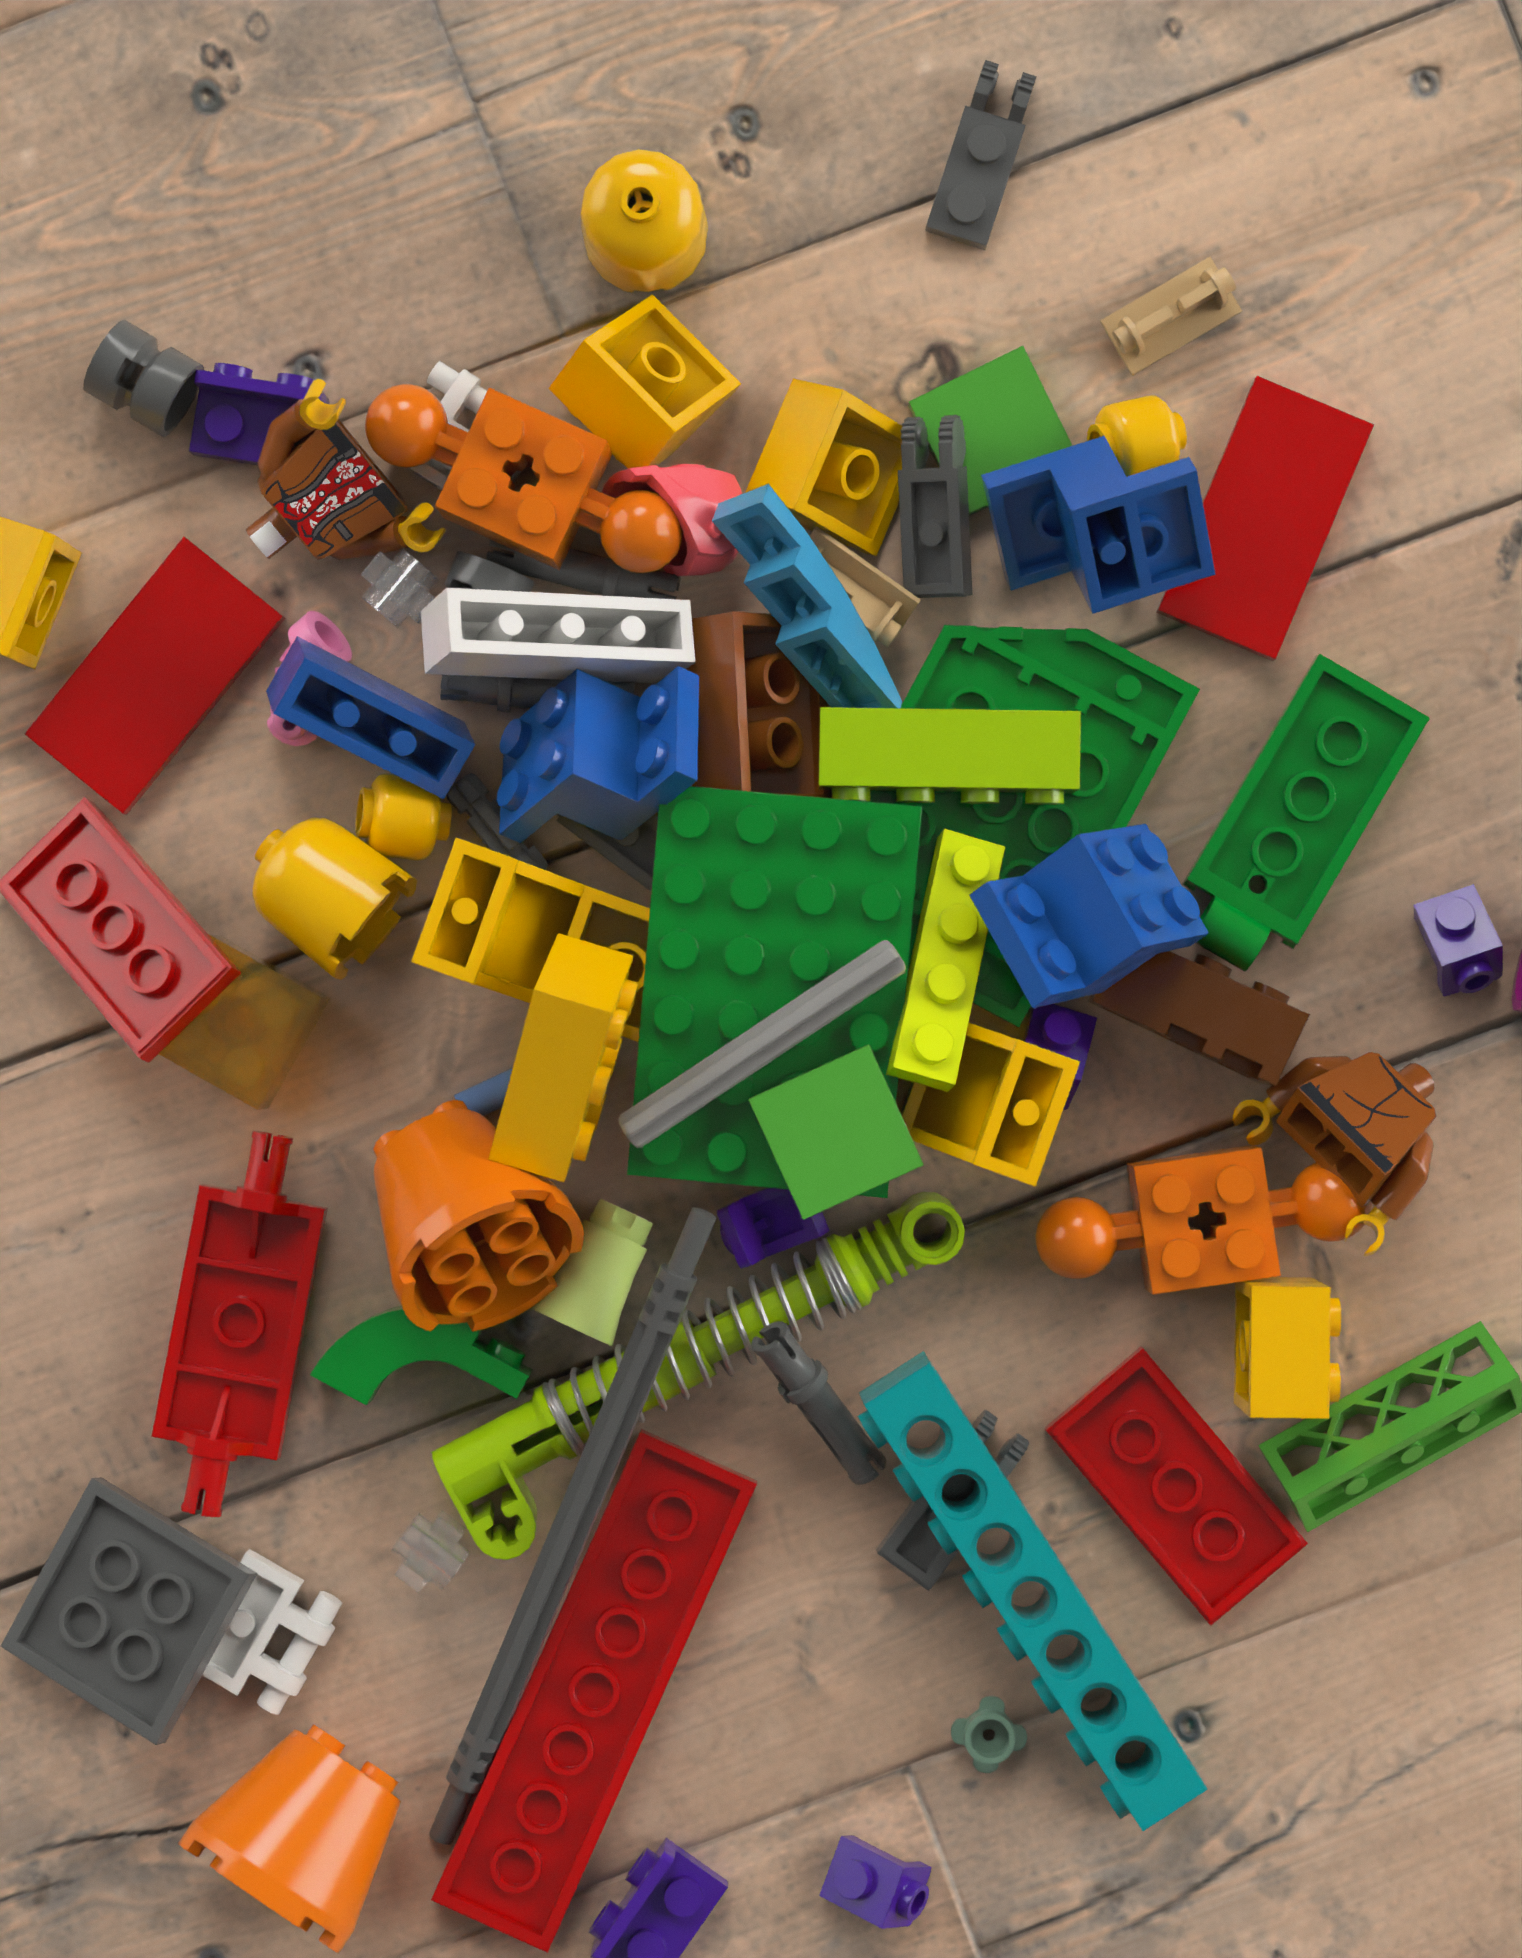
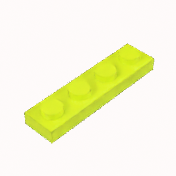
(944, 963)

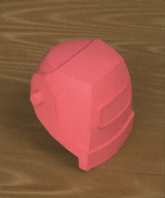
(693, 496)

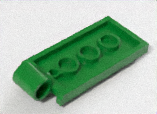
(1301, 810)

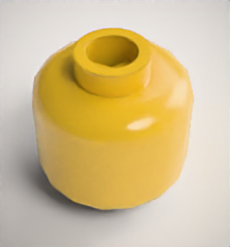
(1141, 433)
(401, 818)

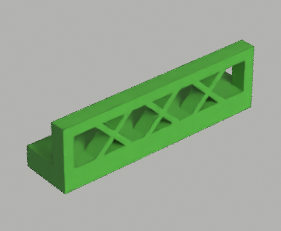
(1399, 1446)

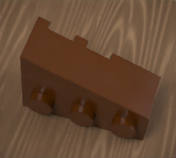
(1209, 1013)

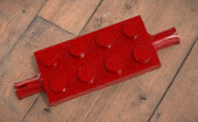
(239, 1323)

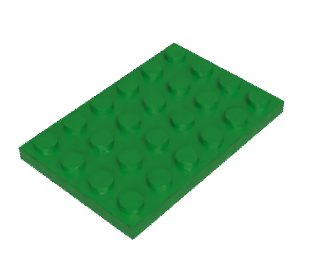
(744, 917)

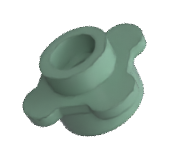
(989, 1753)

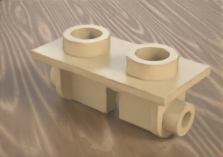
(1172, 315)
(876, 597)

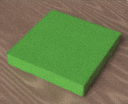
(1002, 415)
(836, 1131)

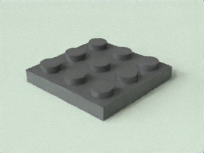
(128, 1610)

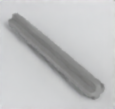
(762, 1043)

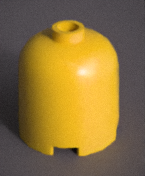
(649, 247)
(328, 892)

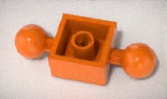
(411, 428)
(1081, 1236)

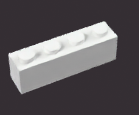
(555, 634)

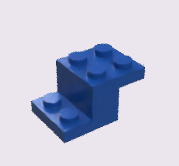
(1106, 528)
(599, 754)
(1089, 914)

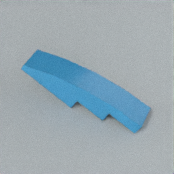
(800, 590)

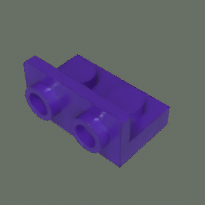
(237, 410)
(662, 1908)

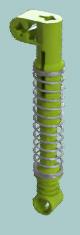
(842, 1275)

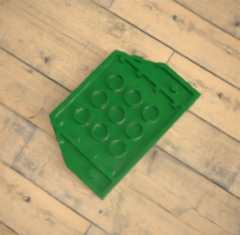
(1126, 729)

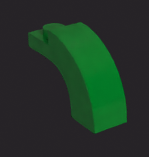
(389, 1340)

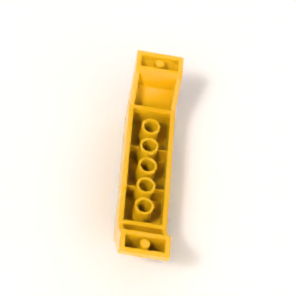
(501, 917)

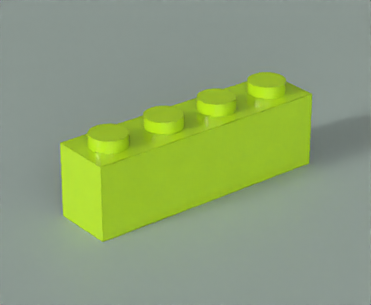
(949, 752)

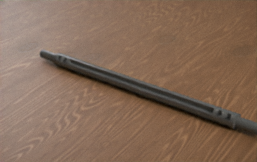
(572, 1524)

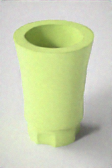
(599, 1277)

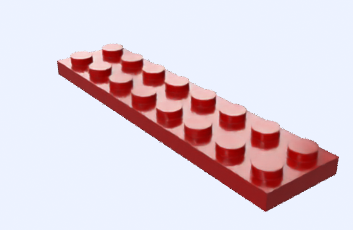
(594, 1690)

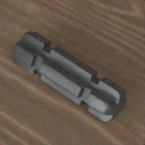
(470, 796)

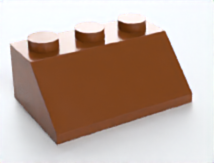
(753, 709)

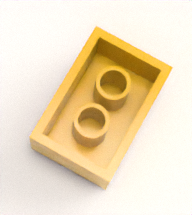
(565, 1058)

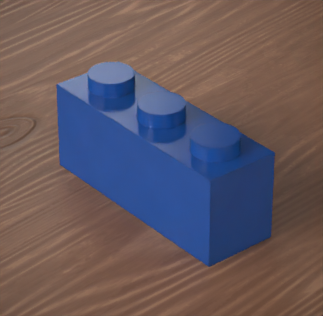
(370, 717)

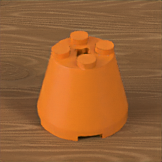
(465, 1230)
(302, 1833)

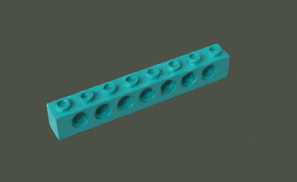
(1163, 1774)

